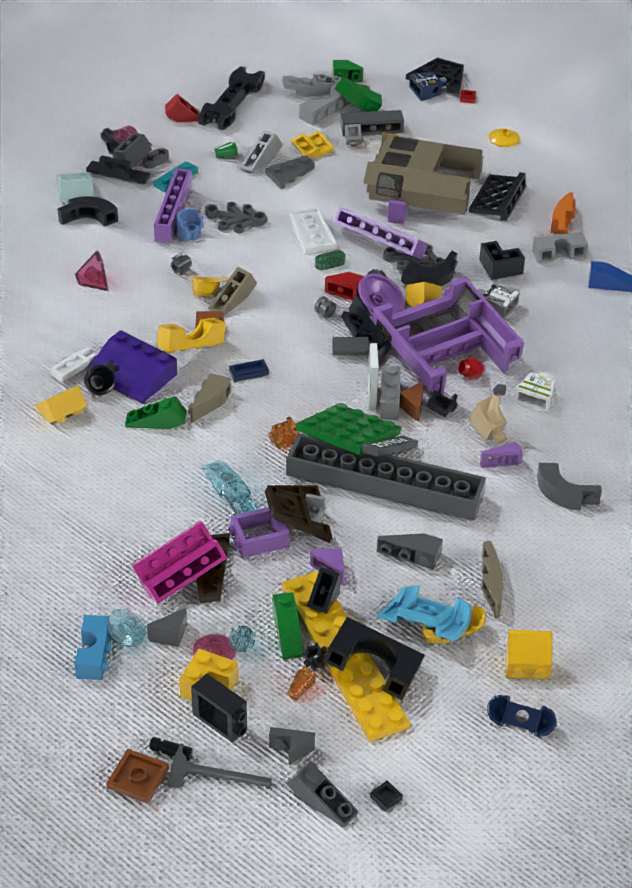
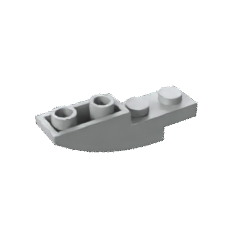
(316, 86)

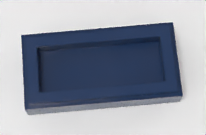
(248, 370)

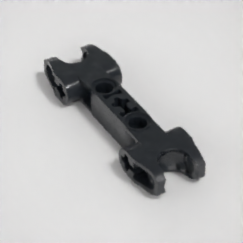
(224, 108)

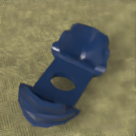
(503, 711)

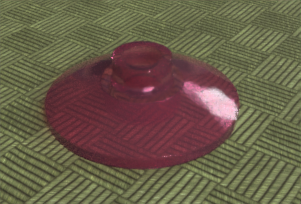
(215, 644)

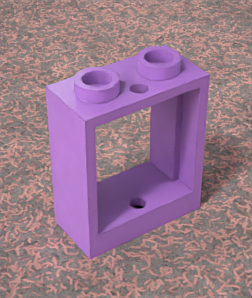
(259, 544)

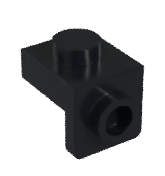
(441, 403)

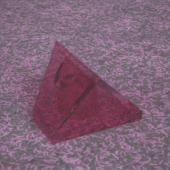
(93, 273)

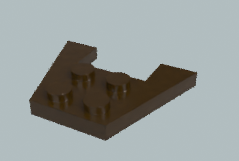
(289, 506)

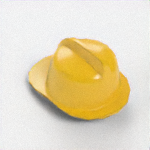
(206, 285)

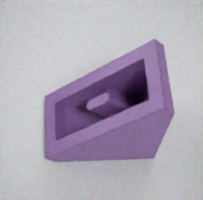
(397, 211)
(329, 559)

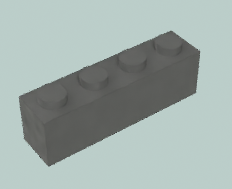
(374, 122)

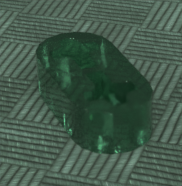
(330, 260)

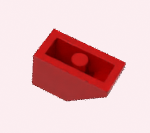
(181, 110)
(343, 285)

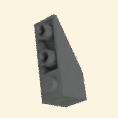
(414, 548)
(321, 794)

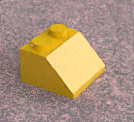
(62, 404)
(528, 654)

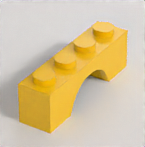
(207, 333)

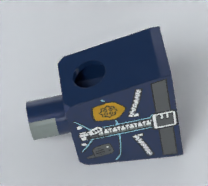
(426, 85)

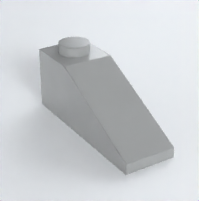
(262, 152)

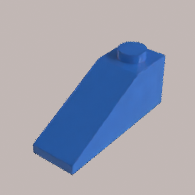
(609, 277)

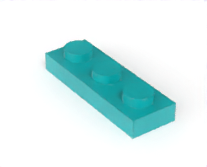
(163, 182)

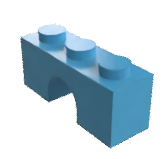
(92, 661)

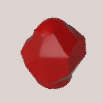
(471, 368)

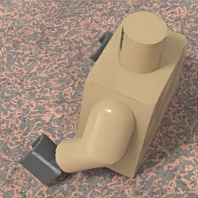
(489, 418)

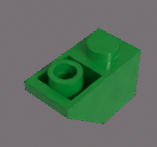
(348, 70)

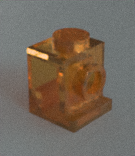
(283, 433)

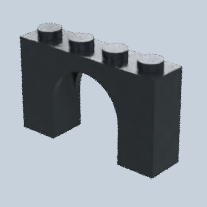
(358, 638)

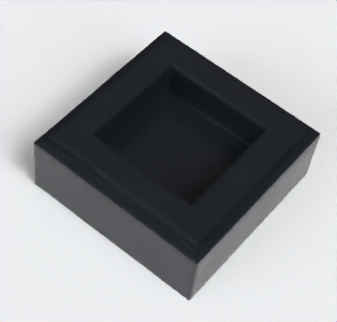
(386, 795)

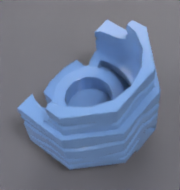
(189, 224)

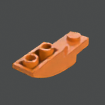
(562, 214)

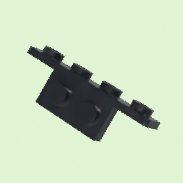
(117, 169)
(360, 324)

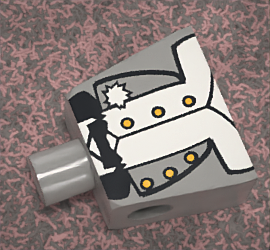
(501, 299)

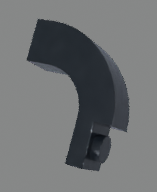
(88, 207)
(436, 275)

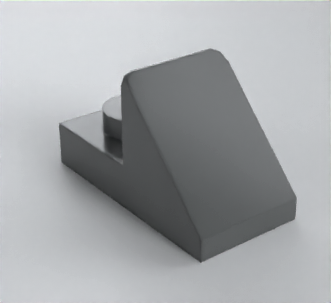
(297, 742)

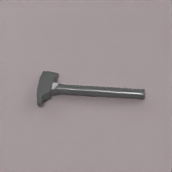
(181, 766)

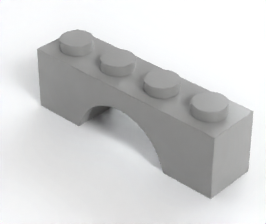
(316, 110)

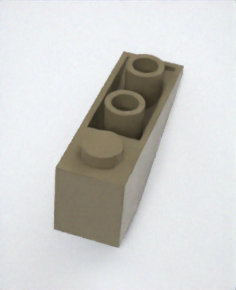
(210, 397)

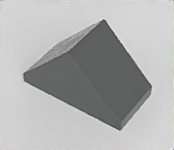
(168, 629)

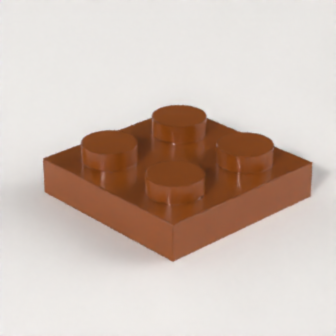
(137, 776)

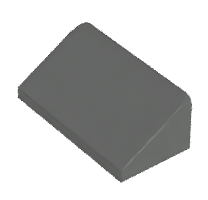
(350, 346)

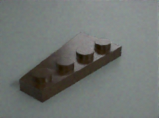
(211, 582)

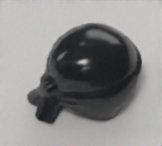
(101, 378)

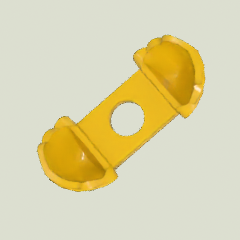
(477, 622)

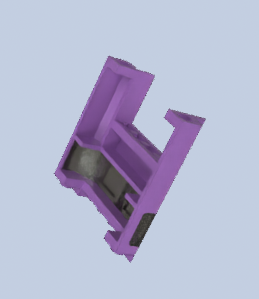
(446, 329)

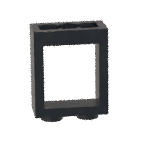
(219, 708)

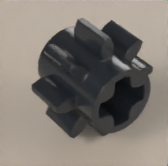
(312, 651)

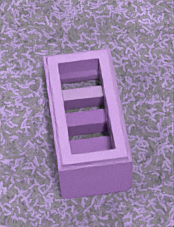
(507, 456)

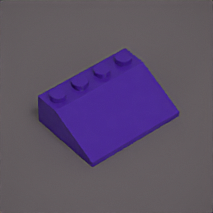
(141, 365)

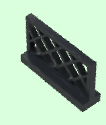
(509, 197)

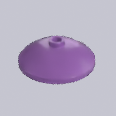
(380, 290)

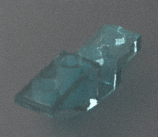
(229, 485)

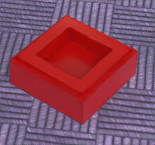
(468, 96)

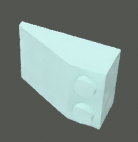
(74, 185)

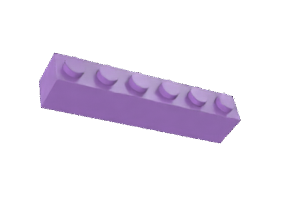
(172, 204)
(381, 233)

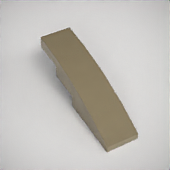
(491, 578)

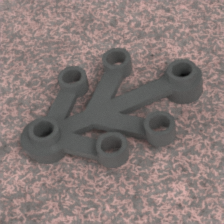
(255, 218)
(391, 255)

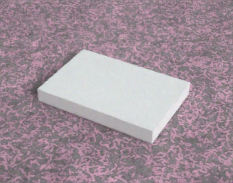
(372, 376)

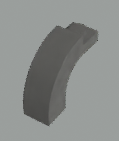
(563, 492)

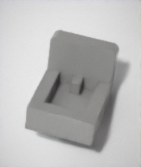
(353, 134)
(316, 507)

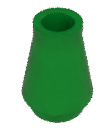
(226, 150)

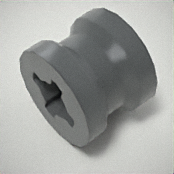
(325, 307)

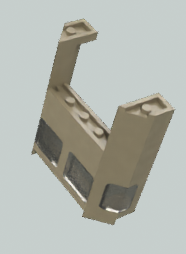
(408, 173)

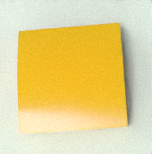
(312, 145)

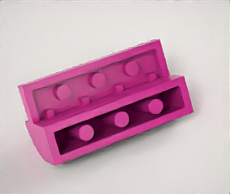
(178, 562)

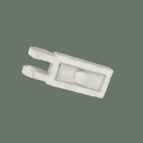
(73, 364)

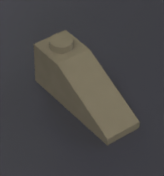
(234, 291)

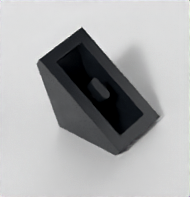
(325, 590)

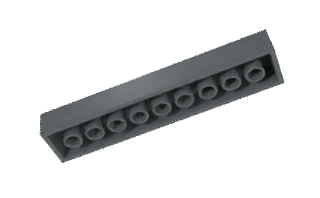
(387, 477)

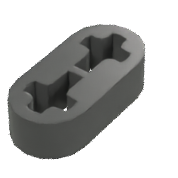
(156, 158)

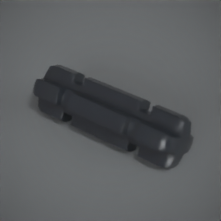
(169, 748)

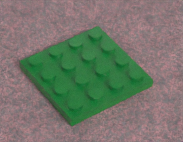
(347, 427)

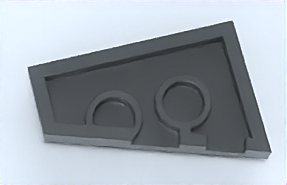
(289, 170)

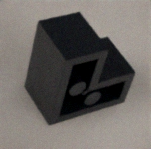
(501, 262)

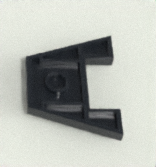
(443, 68)

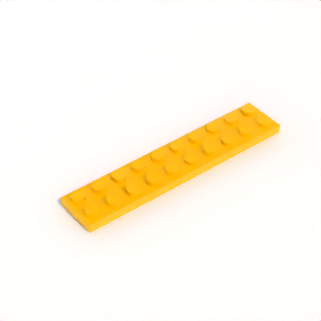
(361, 679)

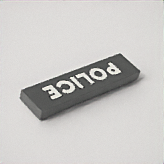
(389, 446)

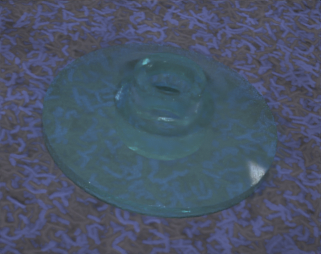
(125, 627)

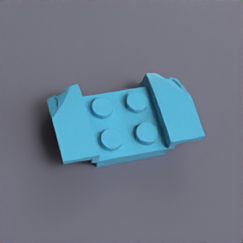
(448, 620)

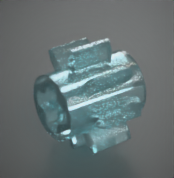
(242, 638)

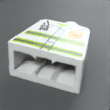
(536, 391)

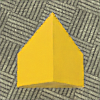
(421, 293)

